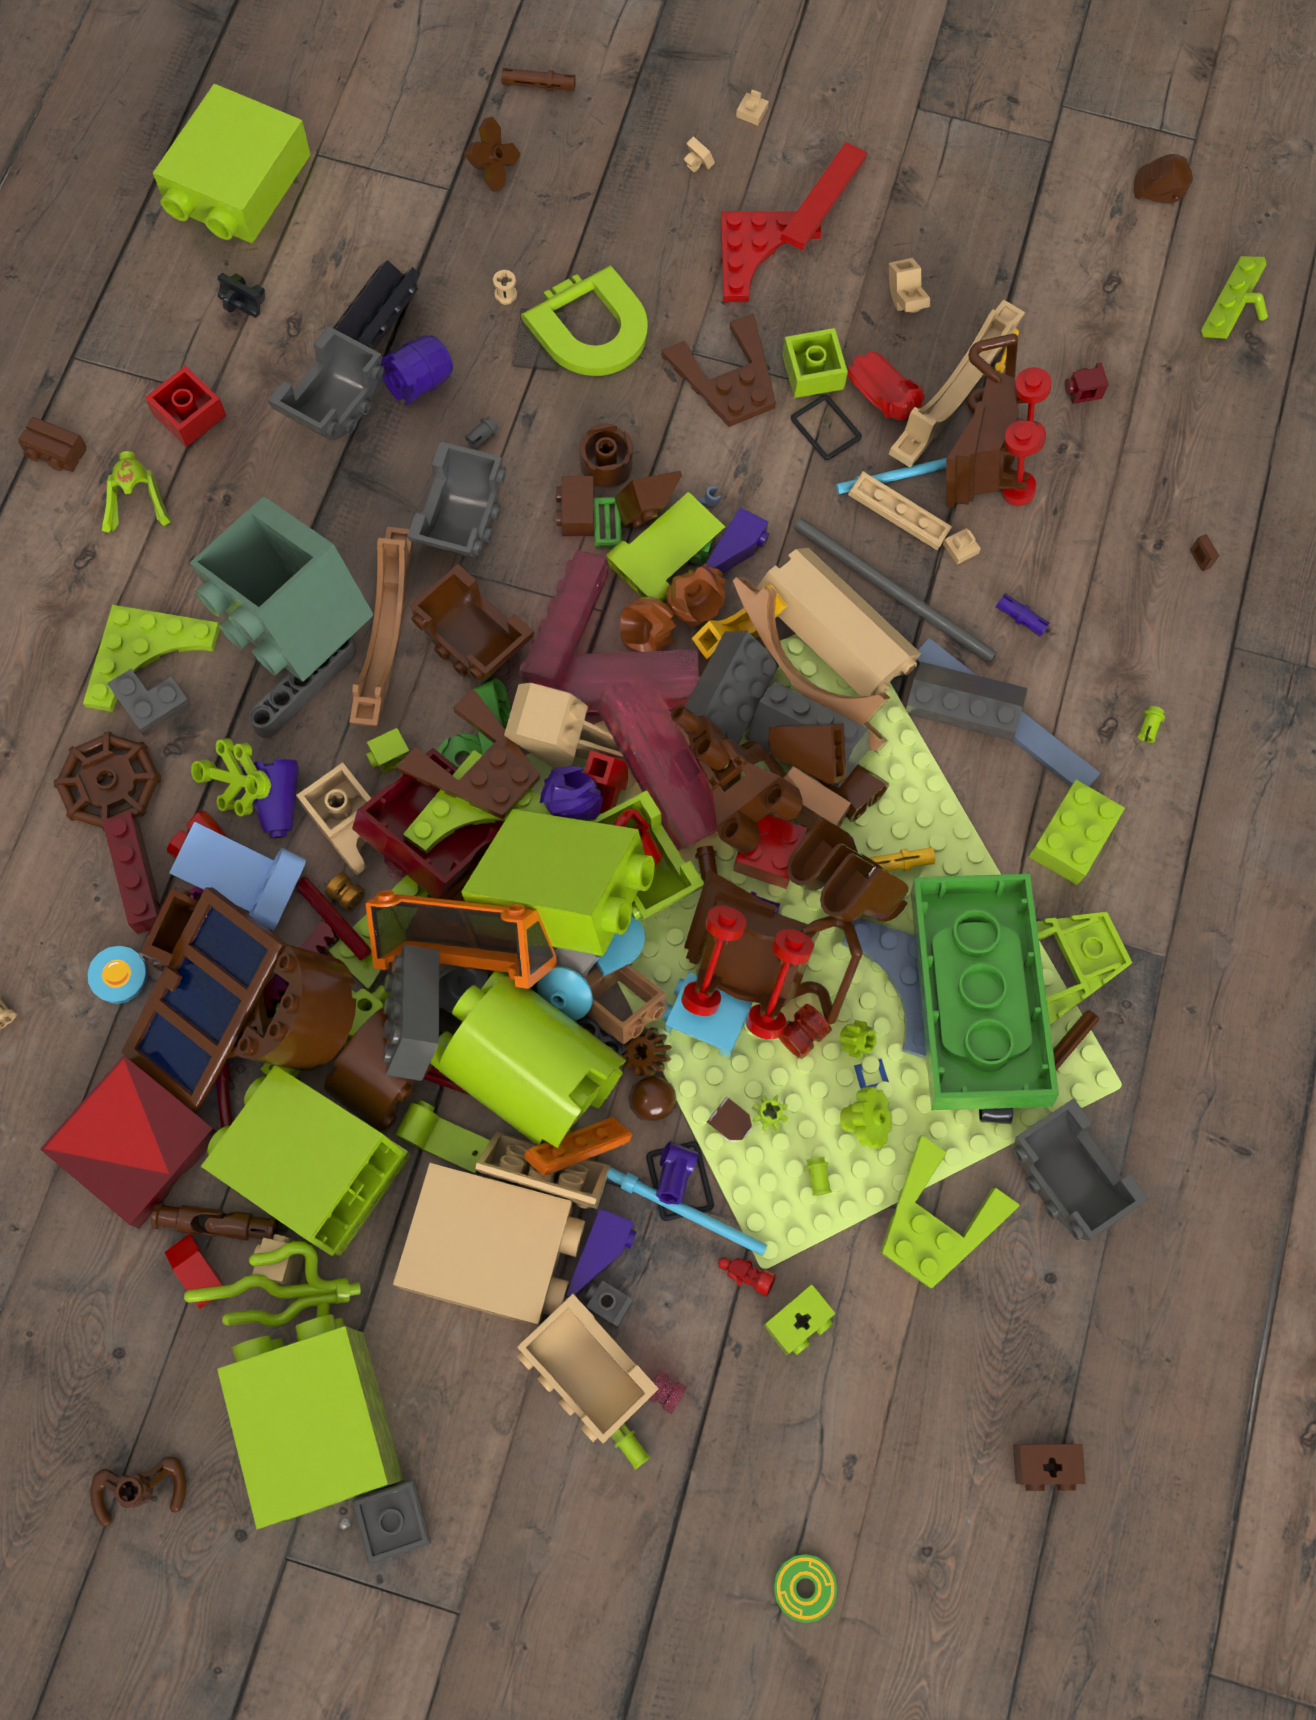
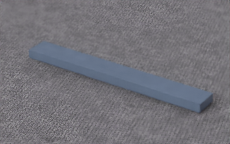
(1029, 734)

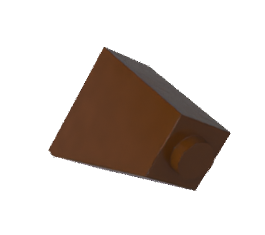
(811, 748)

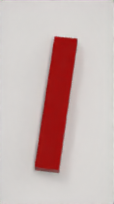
(823, 196)

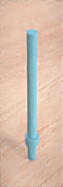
(897, 474)
(631, 1184)

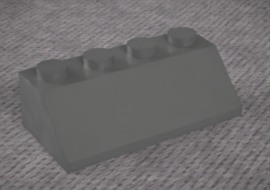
(966, 700)
(786, 706)

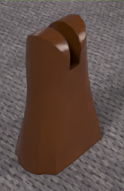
(859, 789)

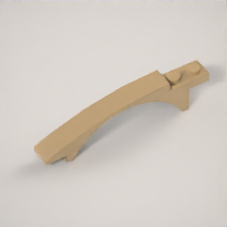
(930, 420)

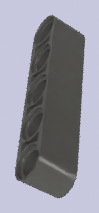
(297, 695)

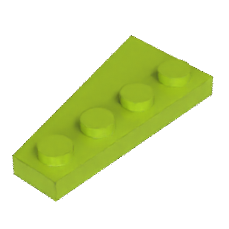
(363, 969)

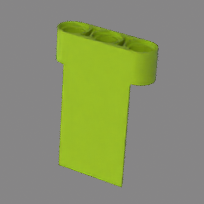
(664, 547)

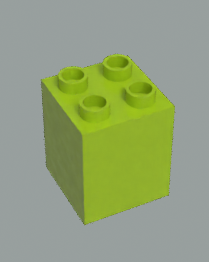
(308, 1420)

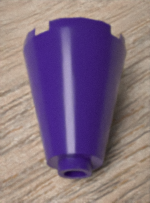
(277, 809)

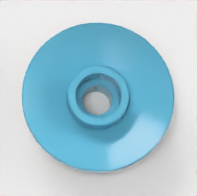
(571, 987)

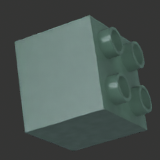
(280, 590)

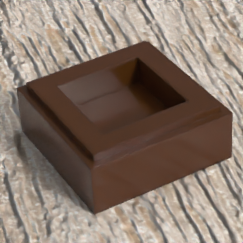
(1204, 552)

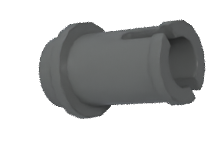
(481, 432)

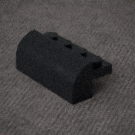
(378, 304)

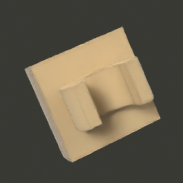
(752, 108)
(698, 155)
(961, 546)

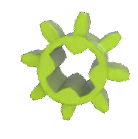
(857, 1038)
(773, 1105)

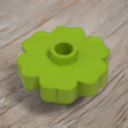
(868, 1118)

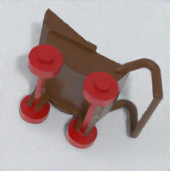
(995, 433)
(756, 957)

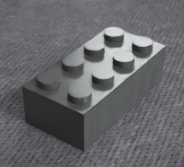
(733, 683)
(411, 1012)

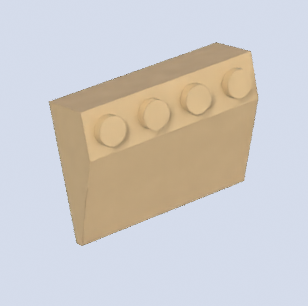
(579, 1183)

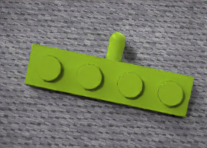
(1235, 296)

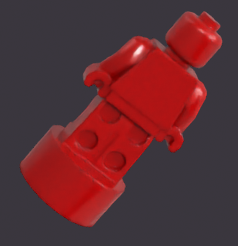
(741, 1271)

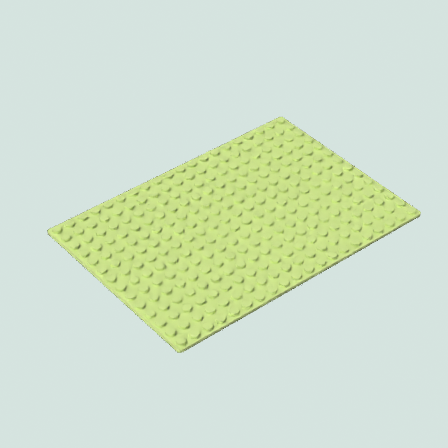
(766, 1170)

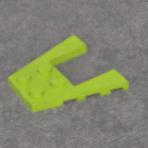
(1091, 952)
(920, 1240)

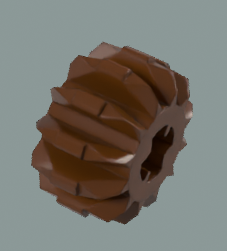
(656, 1052)

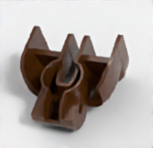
(849, 878)

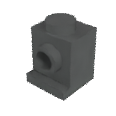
(612, 1314)

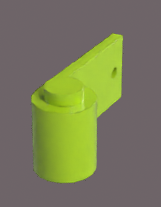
(440, 1137)

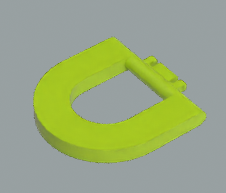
(585, 358)

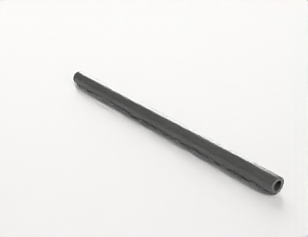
(895, 590)

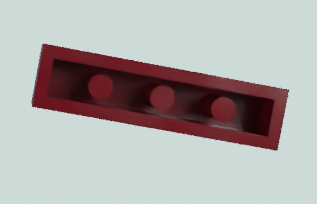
(132, 871)

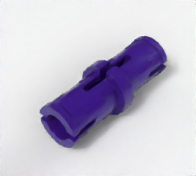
(1022, 614)

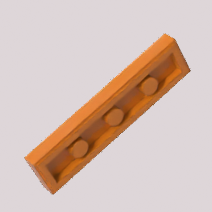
(578, 1146)

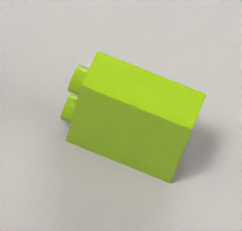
(231, 164)
(567, 870)
(302, 1159)

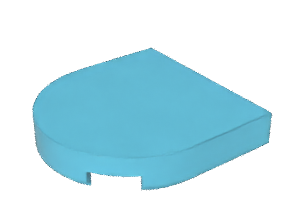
(623, 949)

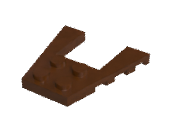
(737, 393)
(495, 780)

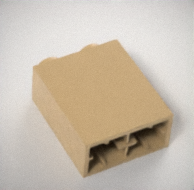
(488, 1246)

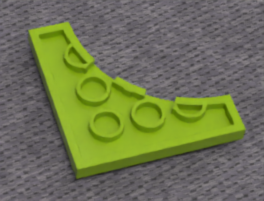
(136, 640)
(449, 813)

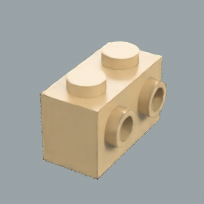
(285, 1272)

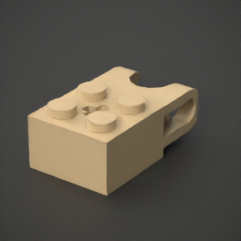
(336, 824)

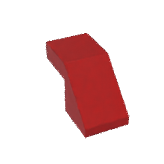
(192, 1267)

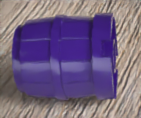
(416, 368)

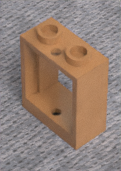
(817, 801)
(641, 987)

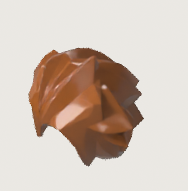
(697, 595)
(647, 625)

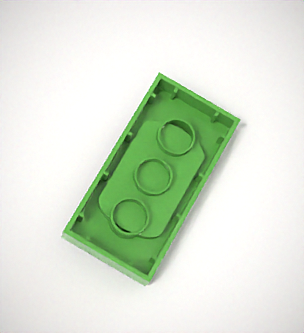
(982, 993)

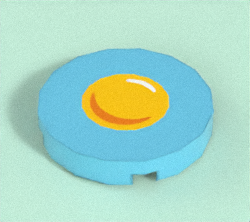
(117, 974)

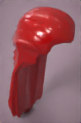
(885, 386)

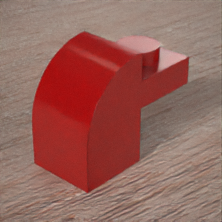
(609, 777)

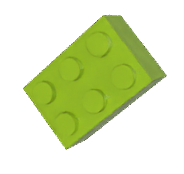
(1076, 832)

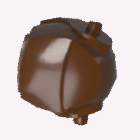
(1164, 179)

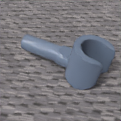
(708, 499)

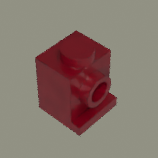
(1087, 384)

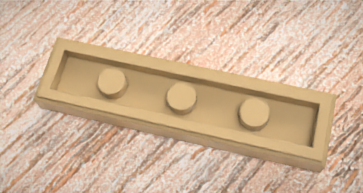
(900, 510)

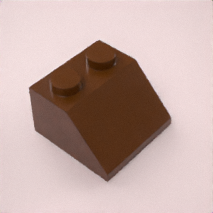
(645, 498)

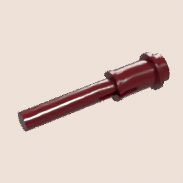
(223, 1095)

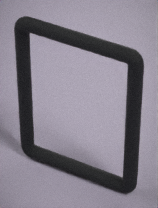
(841, 415)
(664, 1217)

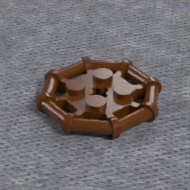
(92, 773)

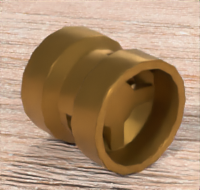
(344, 891)

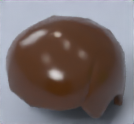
(652, 1098)

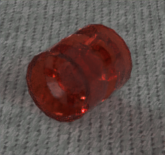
(805, 1029)

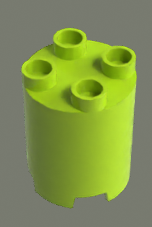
(526, 1059)

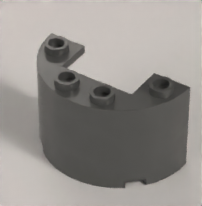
(334, 389)
(460, 501)
(1074, 1173)

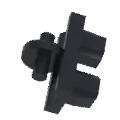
(238, 295)

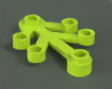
(255, 782)

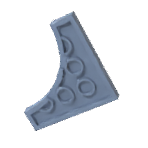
(898, 958)

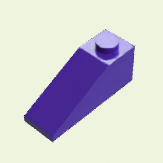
(739, 541)
(604, 1245)

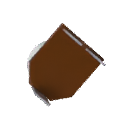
(731, 1121)

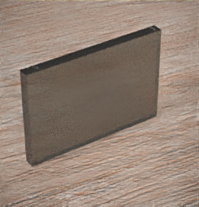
(529, 351)

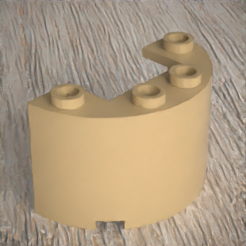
(586, 1369)

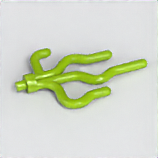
(314, 1293)

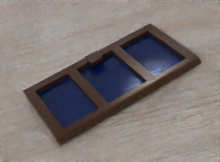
(203, 998)

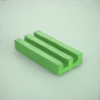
(607, 542)

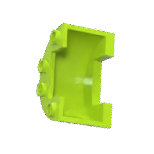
(672, 876)

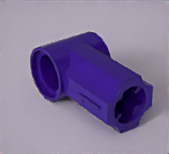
(677, 1166)

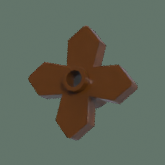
(491, 154)

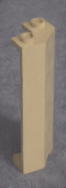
(840, 624)

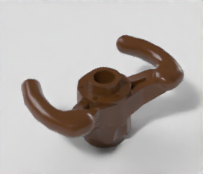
(124, 1489)

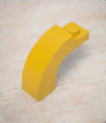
(712, 632)

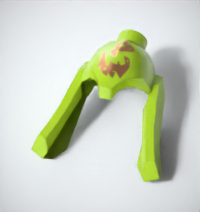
(127, 474)

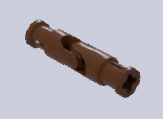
(232, 1225)

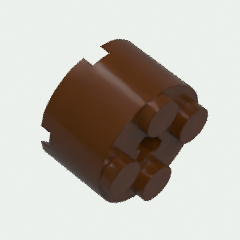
(606, 455)

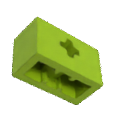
(782, 1326)

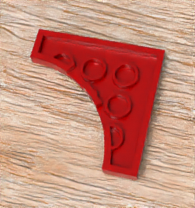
(747, 242)

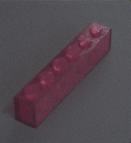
(565, 620)

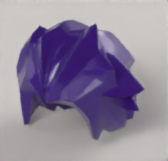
(571, 794)

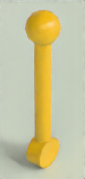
(1000, 367)

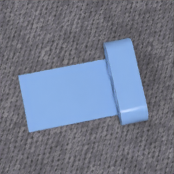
(239, 873)

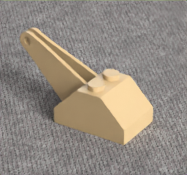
(551, 727)

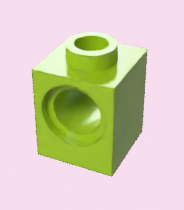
(387, 751)

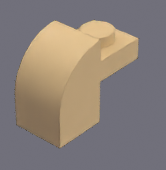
(906, 286)

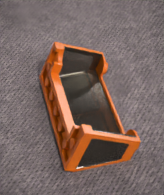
(464, 933)

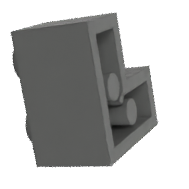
(148, 707)

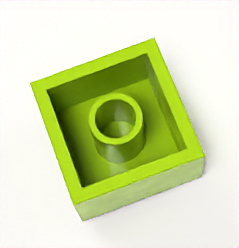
(814, 363)

